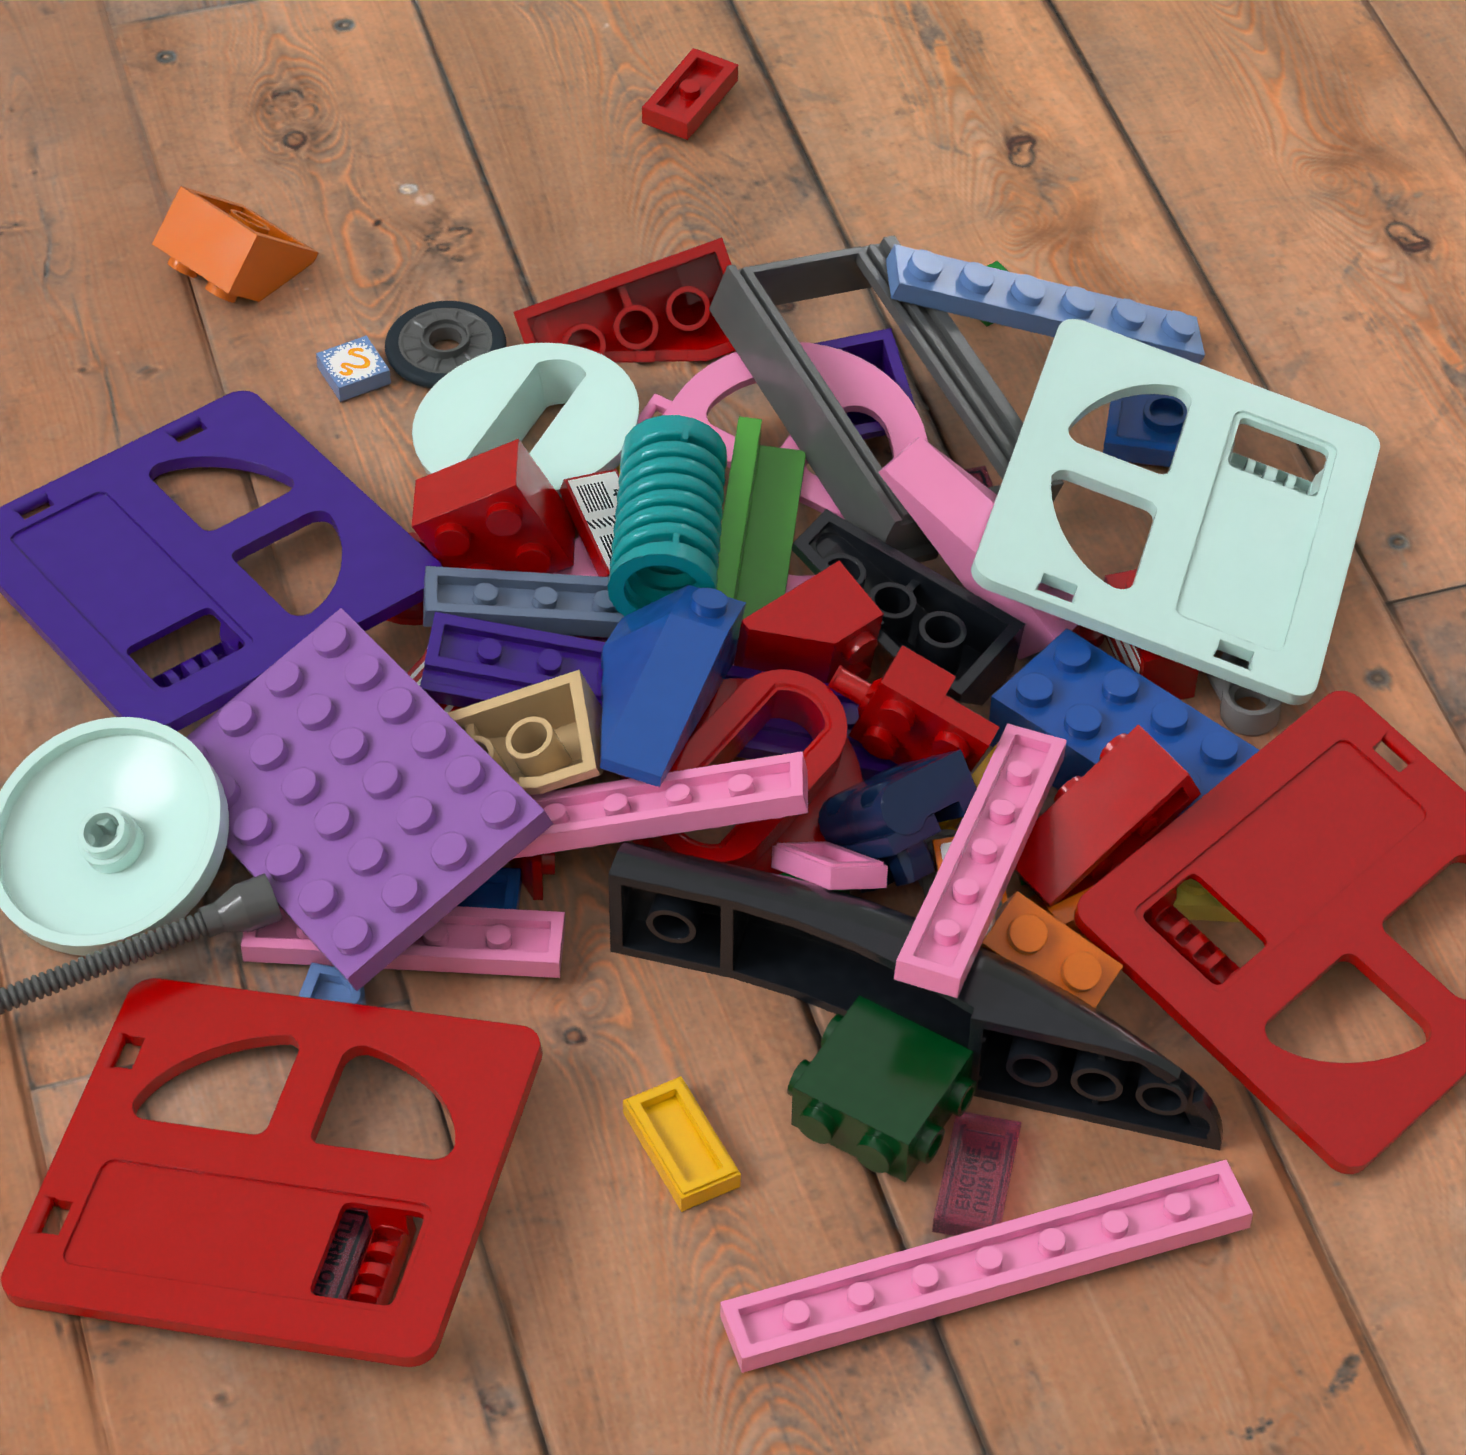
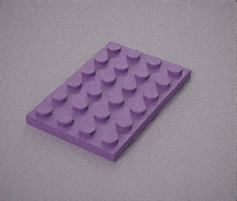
(360, 798)

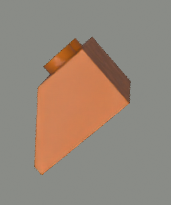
(229, 246)

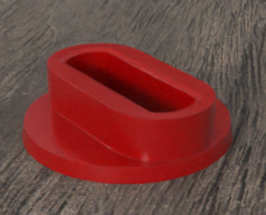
(730, 722)

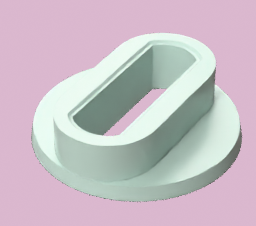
(506, 392)

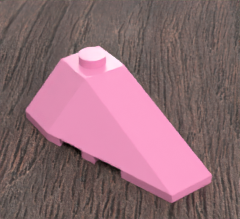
(953, 515)

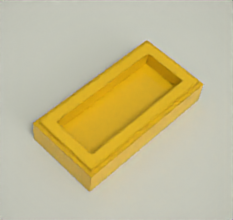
(681, 1143)

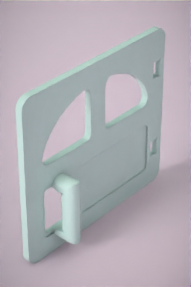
(1234, 545)

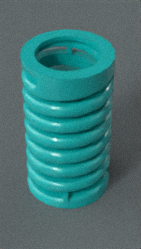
(667, 511)

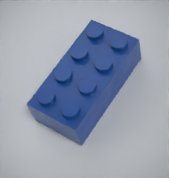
(1092, 698)

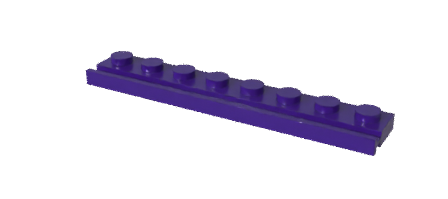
(485, 659)

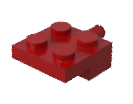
(909, 714)

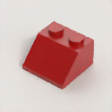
(814, 628)

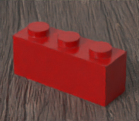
(1104, 816)

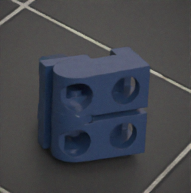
(897, 811)

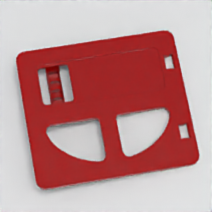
(1312, 857)
(235, 1225)

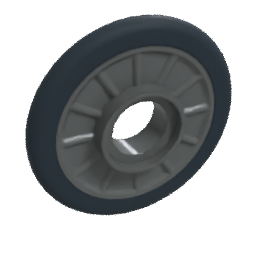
(413, 334)

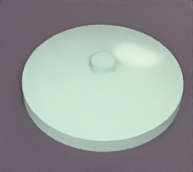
(109, 834)

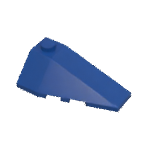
(662, 676)

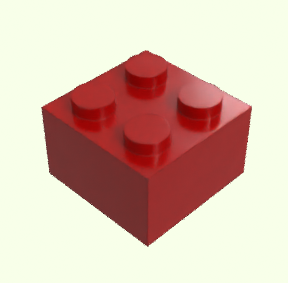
(494, 514)

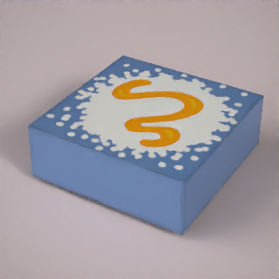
(353, 368)

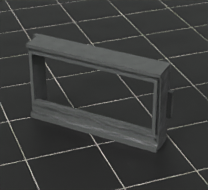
(811, 412)

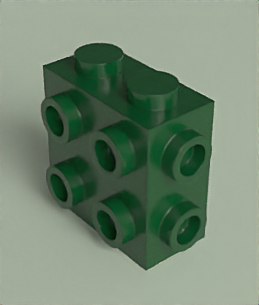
(881, 1089)

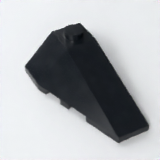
(920, 608)

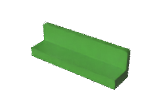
(758, 518)

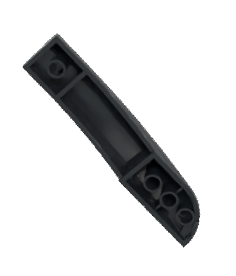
(828, 947)

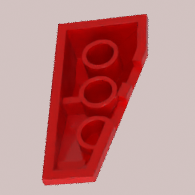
(640, 314)

